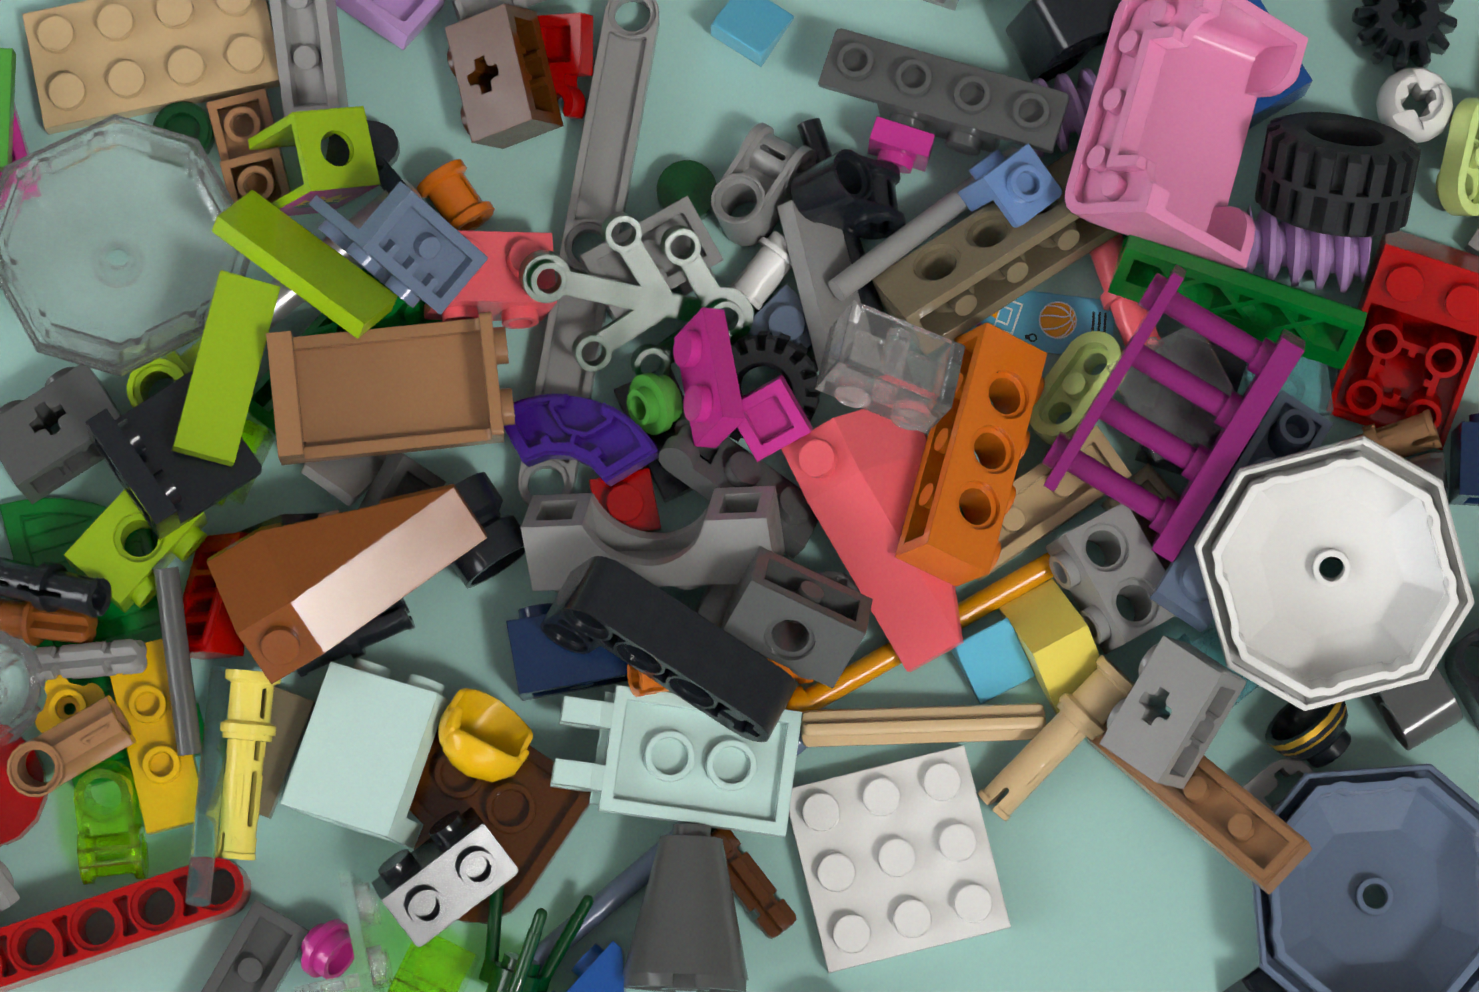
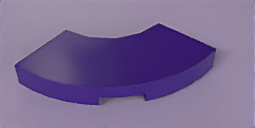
(580, 431)

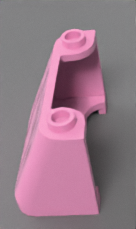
(1175, 121)

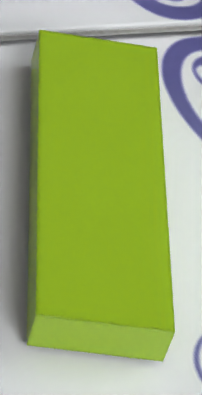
(304, 263)
(226, 368)

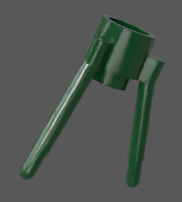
(520, 970)

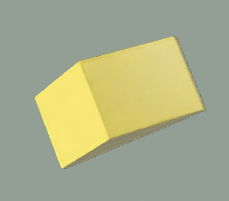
(1053, 639)

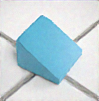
(751, 27)
(993, 661)

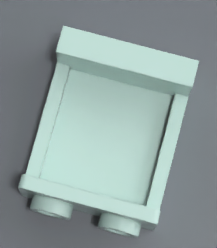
(366, 750)

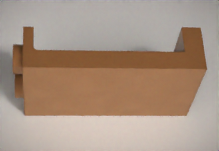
(389, 390)

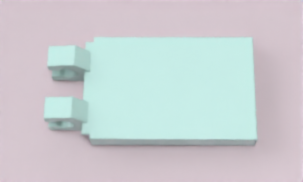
(679, 764)

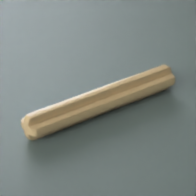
(921, 724)

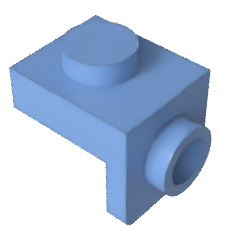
(1014, 182)

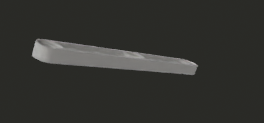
(597, 191)

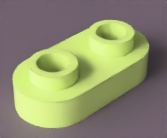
(1459, 174)
(1071, 385)

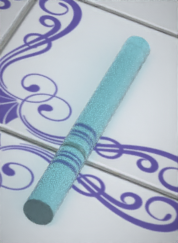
(208, 792)

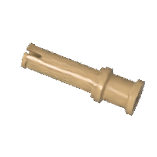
(1079, 716)

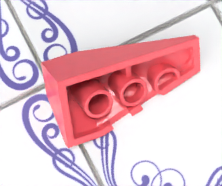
(859, 486)

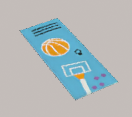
(1051, 319)

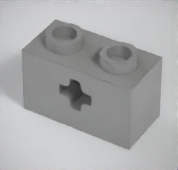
(1200, 697)

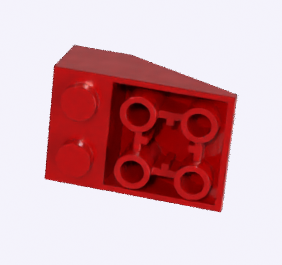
(1415, 335)

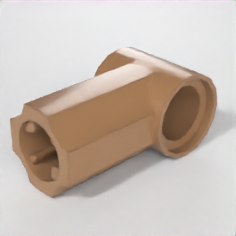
(73, 746)

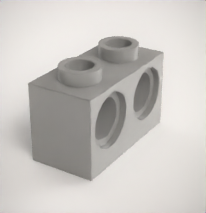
(1128, 571)

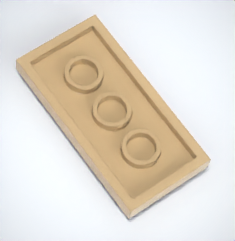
(146, 55)

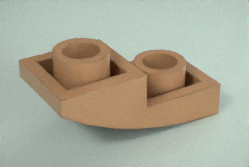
(243, 169)

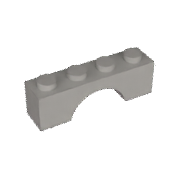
(713, 550)

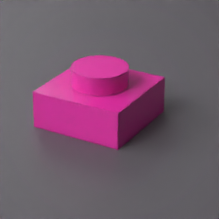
(900, 145)
(772, 418)

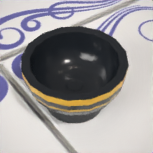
(1310, 734)

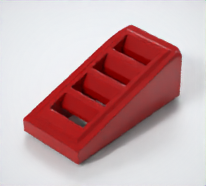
(206, 617)

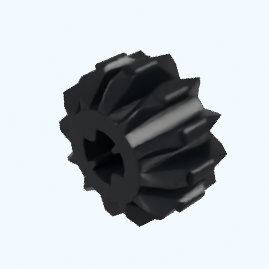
(1416, 43)

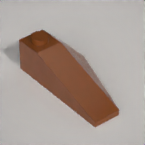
(323, 578)

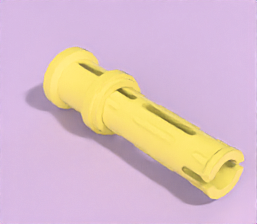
(246, 731)

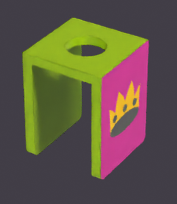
(331, 183)

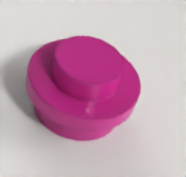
(327, 950)

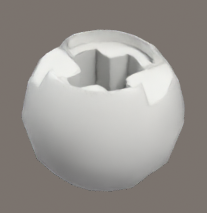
(1422, 85)

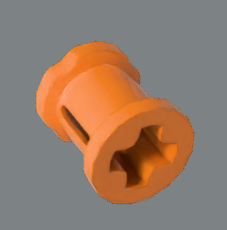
(455, 196)

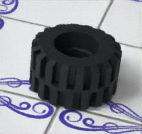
(1337, 174)

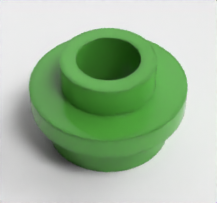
(654, 402)

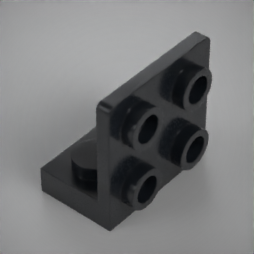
(161, 482)

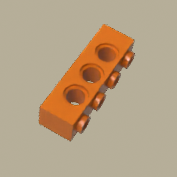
(949, 474)

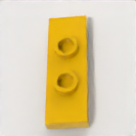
(162, 779)

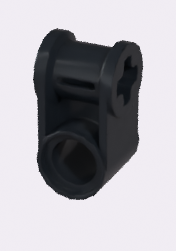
(850, 195)

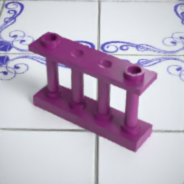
(1202, 465)

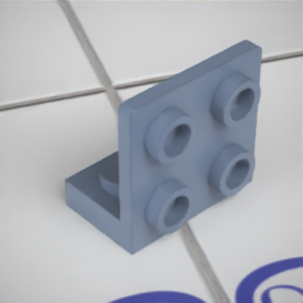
(407, 248)

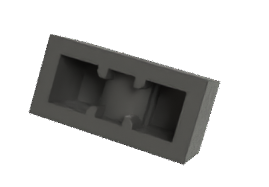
(30, 450)

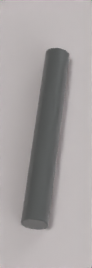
(178, 661)

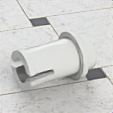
(764, 270)

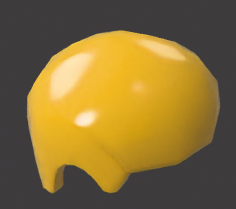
(483, 736)

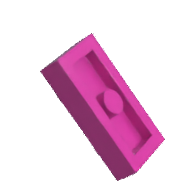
(708, 378)

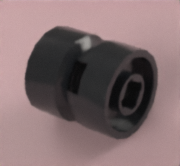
(504, 535)

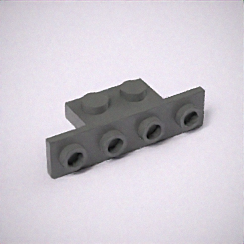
(943, 95)

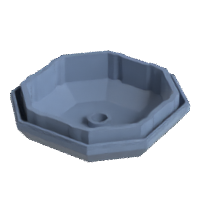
(1383, 829)

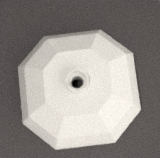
(1344, 634)

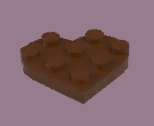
(519, 811)

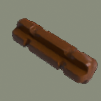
(755, 889)

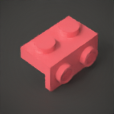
(497, 281)

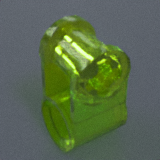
(110, 828)

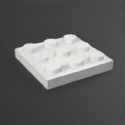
(897, 859)

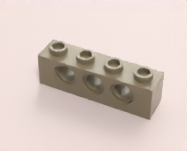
(986, 263)

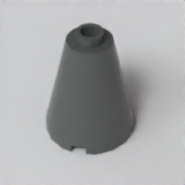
(687, 920)

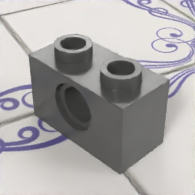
(828, 614)

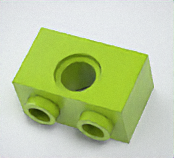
(103, 555)

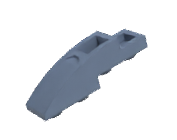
(1283, 431)

